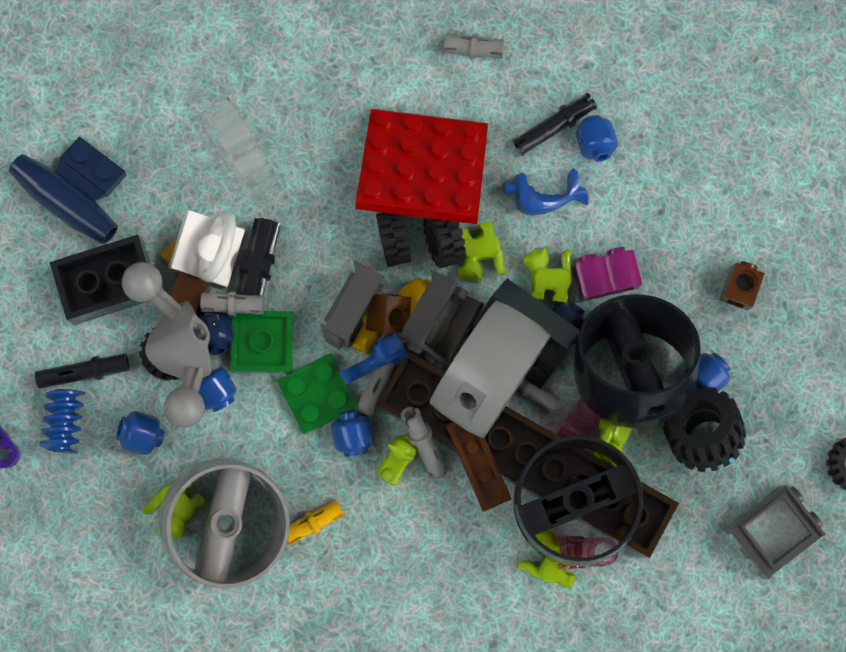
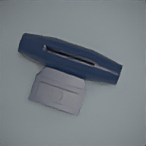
(73, 189)

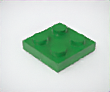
(263, 342)
(317, 393)

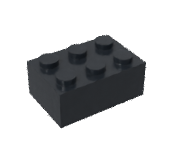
(92, 279)
(562, 332)

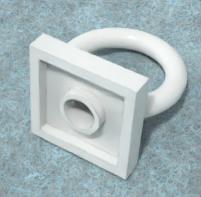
(207, 247)

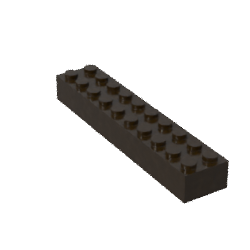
(514, 440)

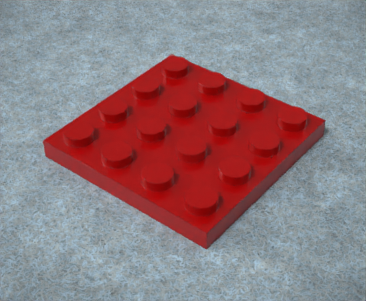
(422, 166)

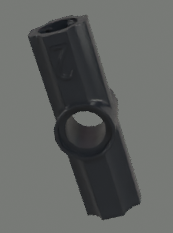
(258, 257)

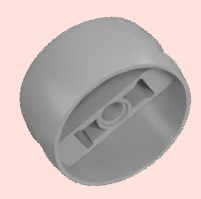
(489, 368)
(216, 544)

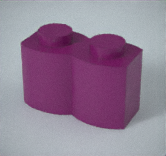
(606, 274)

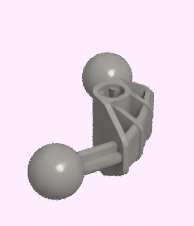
(175, 345)

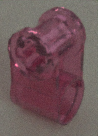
(579, 421)
(584, 547)

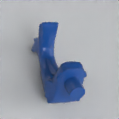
(534, 203)
(385, 352)

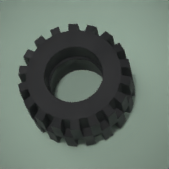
(713, 448)

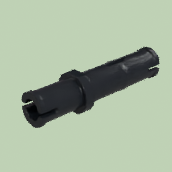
(563, 118)
(94, 368)

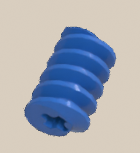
(61, 420)

